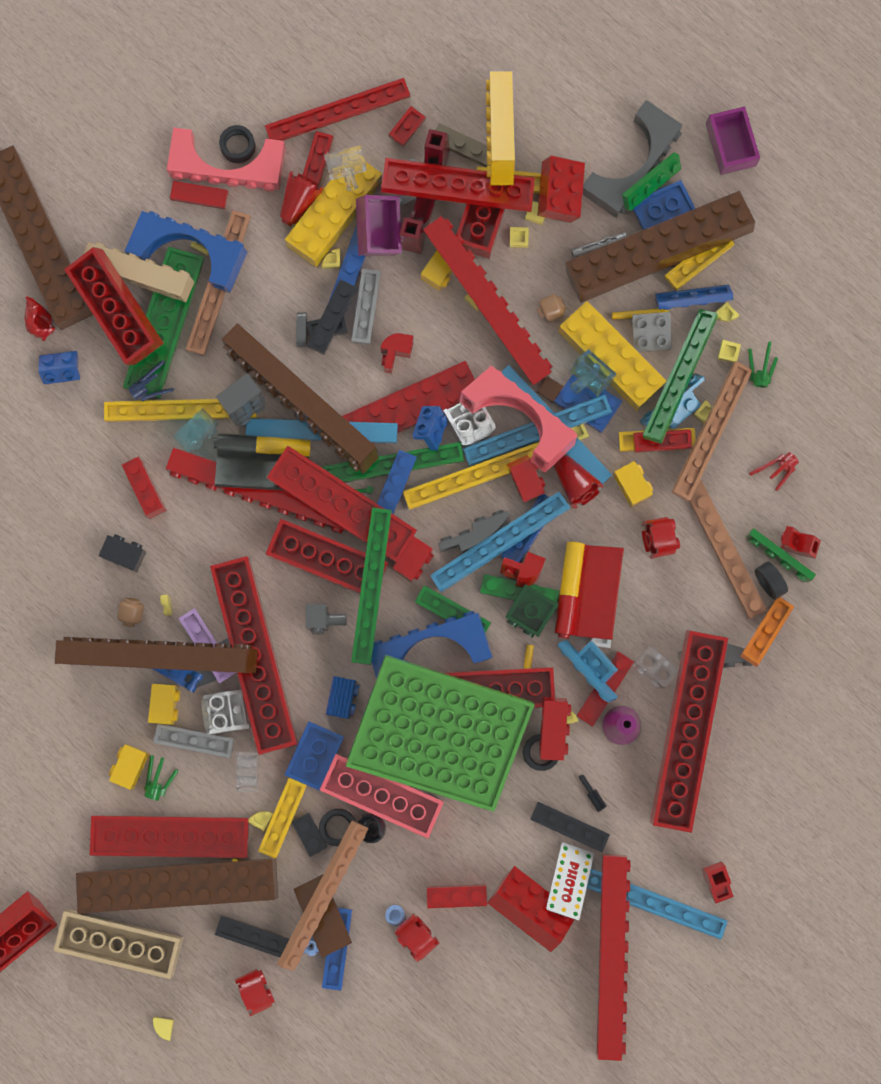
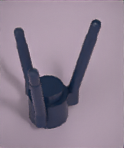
(139, 389)

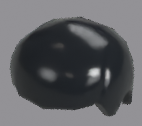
(376, 828)

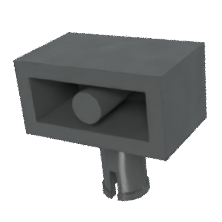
(319, 619)

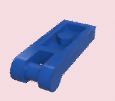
(180, 675)

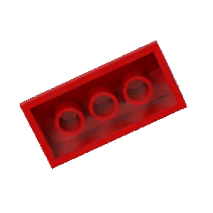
(22, 926)

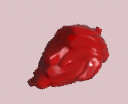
(37, 319)

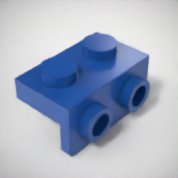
(59, 367)
(430, 426)

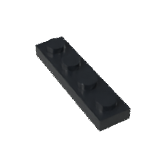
(332, 317)
(570, 827)
(251, 936)

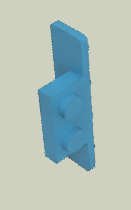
(687, 404)
(593, 666)

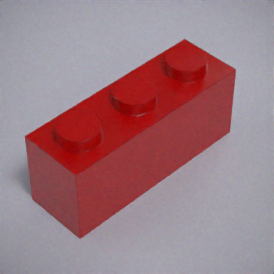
(144, 487)
(554, 729)
(456, 896)

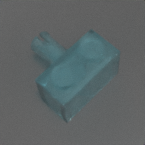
(591, 373)
(195, 430)

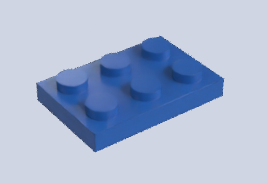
(663, 205)
(568, 399)
(314, 755)

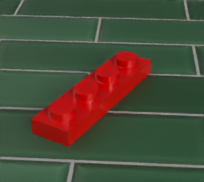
(595, 704)

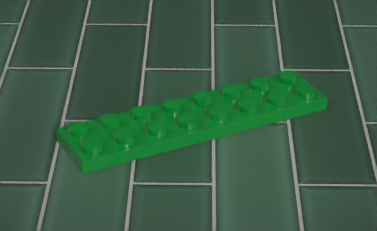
(168, 319)

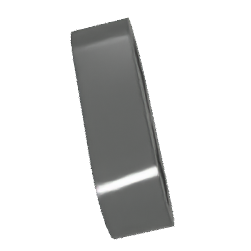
(301, 329)

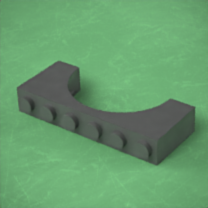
(660, 133)

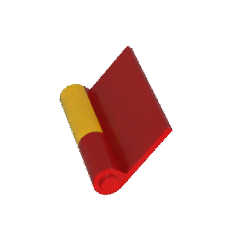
(589, 591)

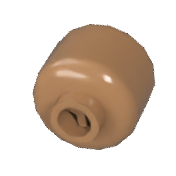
(551, 307)
(130, 612)

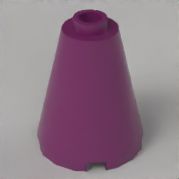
(614, 728)

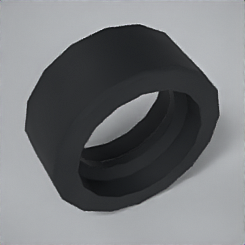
(232, 131)
(771, 580)
(526, 754)
(323, 823)

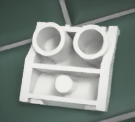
(468, 426)
(224, 712)

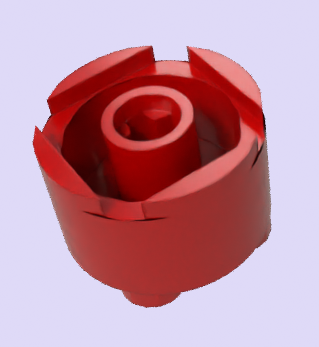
(660, 537)
(416, 937)
(254, 992)

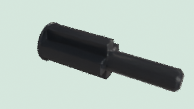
(593, 795)

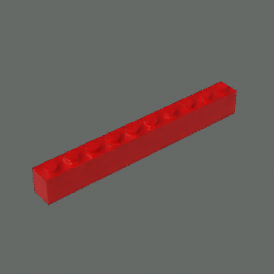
(487, 300)
(203, 471)
(612, 957)

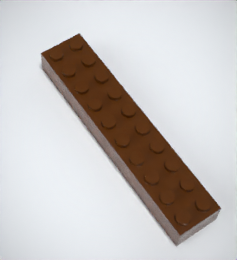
(39, 241)
(660, 246)
(300, 399)
(156, 654)
(177, 885)

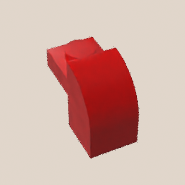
(395, 345)
(800, 543)
(525, 573)
(718, 881)

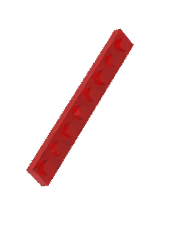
(338, 110)

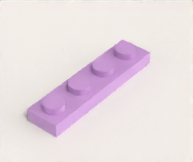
(200, 634)

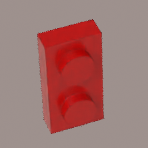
(407, 126)

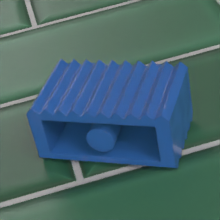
(341, 697)

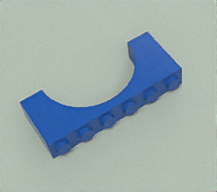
(154, 231)
(466, 631)

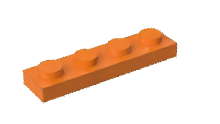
(767, 631)

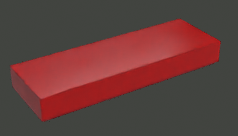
(316, 162)
(199, 195)
(672, 441)

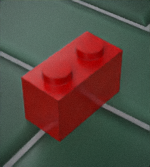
(526, 478)
(413, 559)

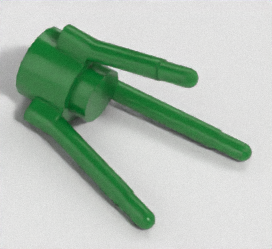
(762, 377)
(154, 789)

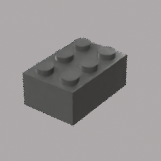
(242, 400)

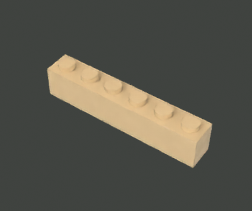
(148, 274)

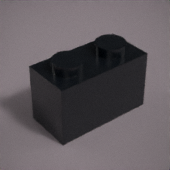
(122, 553)

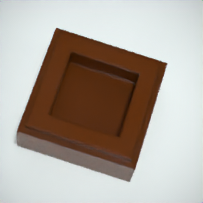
(550, 389)

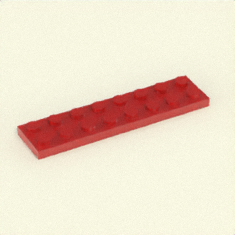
(455, 185)
(405, 405)
(335, 500)
(169, 836)

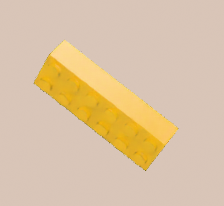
(500, 128)
(330, 216)
(634, 375)

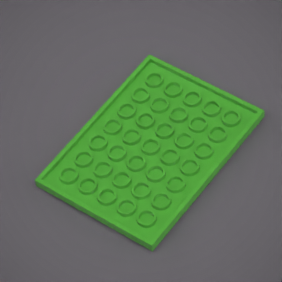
(439, 733)

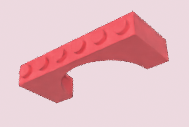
(262, 172)
(495, 389)

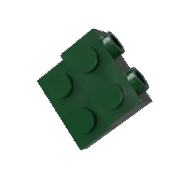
(530, 611)

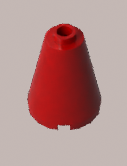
(298, 197)
(576, 481)

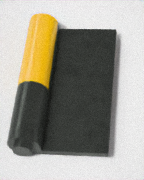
(247, 459)

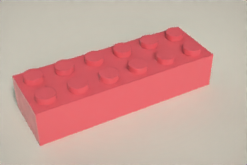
(382, 797)

